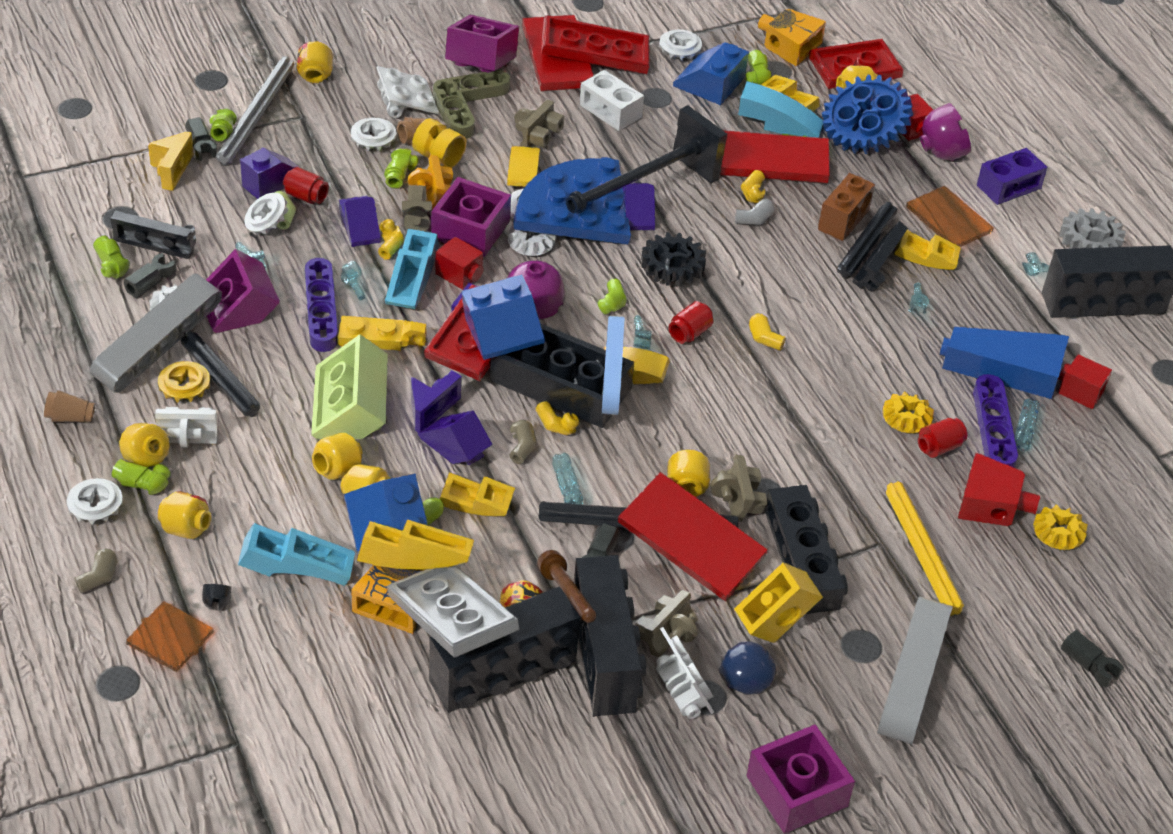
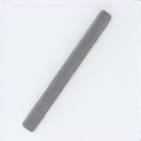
(255, 111)

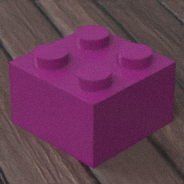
(481, 43)
(471, 214)
(800, 778)

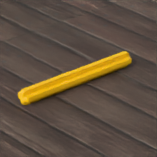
(924, 547)

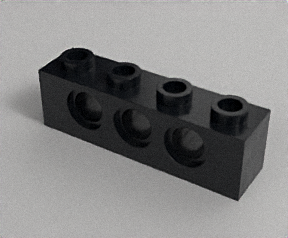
(804, 542)

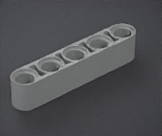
(155, 333)
(914, 670)

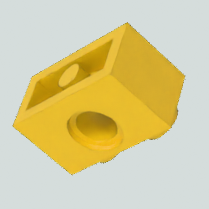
(778, 602)

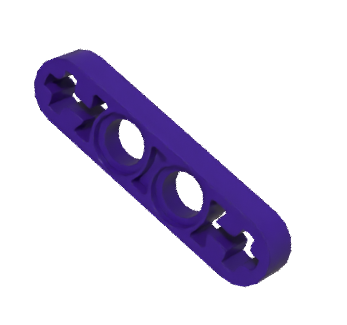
(321, 304)
(991, 423)

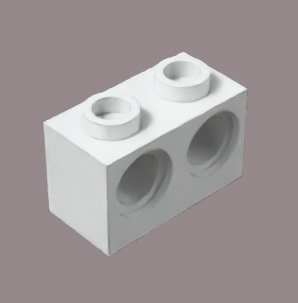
(611, 100)

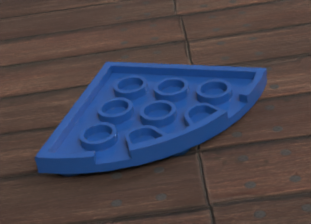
(544, 207)

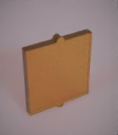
(169, 636)

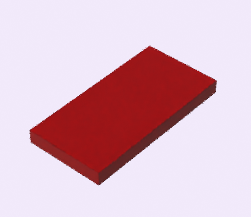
(595, 44)
(553, 71)
(776, 156)
(692, 536)

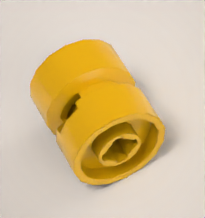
(437, 140)

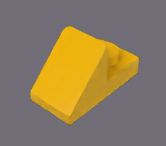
(171, 157)

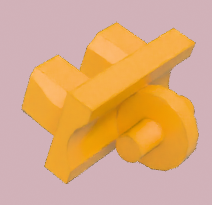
(435, 178)

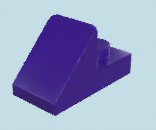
(640, 206)
(360, 220)
(432, 402)

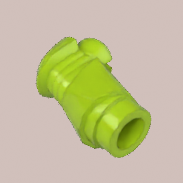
(759, 68)
(222, 124)
(398, 166)
(111, 256)
(141, 477)

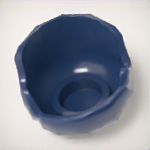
(748, 668)

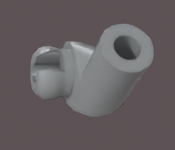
(757, 215)

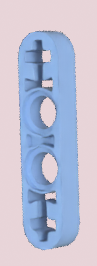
(613, 365)

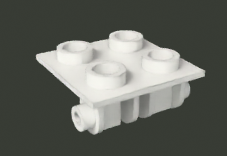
(404, 90)
(683, 679)

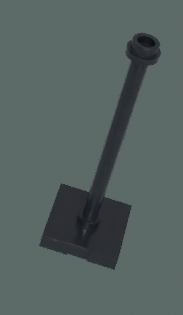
(696, 144)

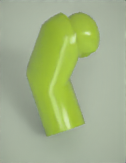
(614, 299)

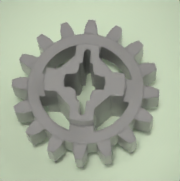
(1091, 230)

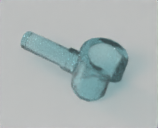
(259, 255)
(1034, 266)
(350, 273)
(918, 299)
(642, 337)

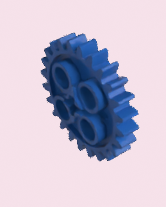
(867, 114)

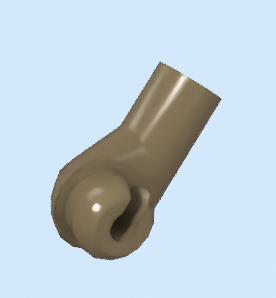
(527, 441)
(101, 573)

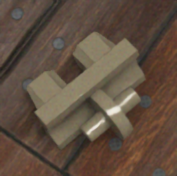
(538, 123)
(416, 209)
(736, 488)
(675, 617)

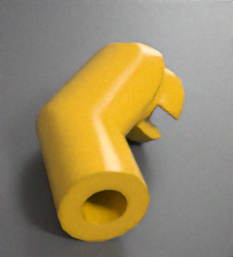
(751, 186)
(392, 238)
(762, 333)
(554, 423)

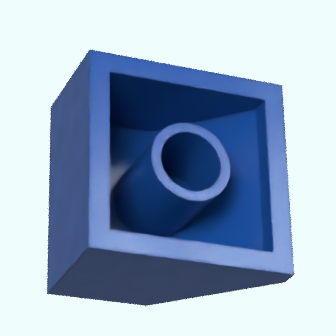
(714, 73)
(502, 317)
(385, 503)

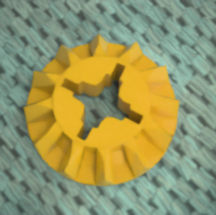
(176, 373)
(906, 421)
(1060, 537)

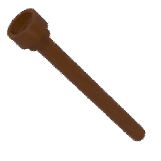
(554, 567)

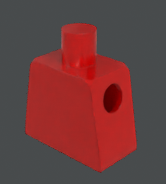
(995, 493)

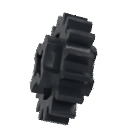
(673, 259)

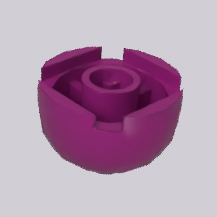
(944, 134)
(544, 284)

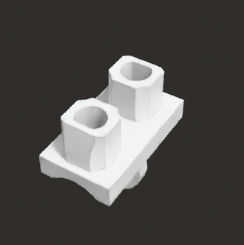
(188, 425)

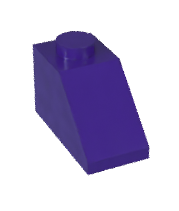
(264, 172)
(457, 437)

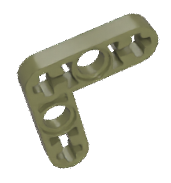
(489, 85)

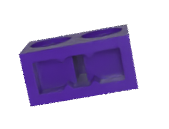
(1011, 176)

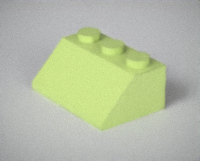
(350, 391)

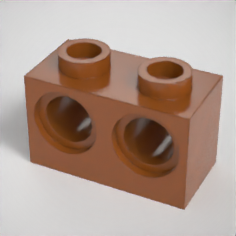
(846, 206)

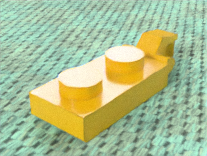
(384, 333)

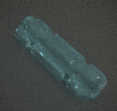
(1026, 424)
(567, 479)

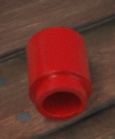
(305, 185)
(691, 322)
(942, 437)

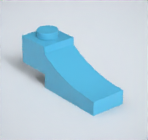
(295, 553)

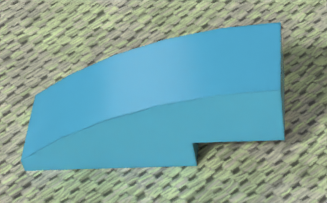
(778, 111)
(412, 269)

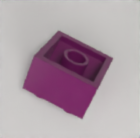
(245, 293)

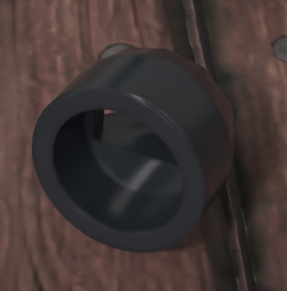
(216, 593)

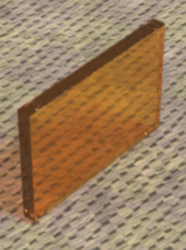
(949, 216)

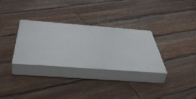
(452, 609)

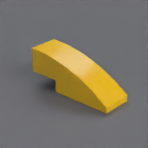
(413, 548)

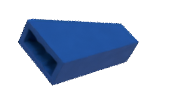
(1018, 358)

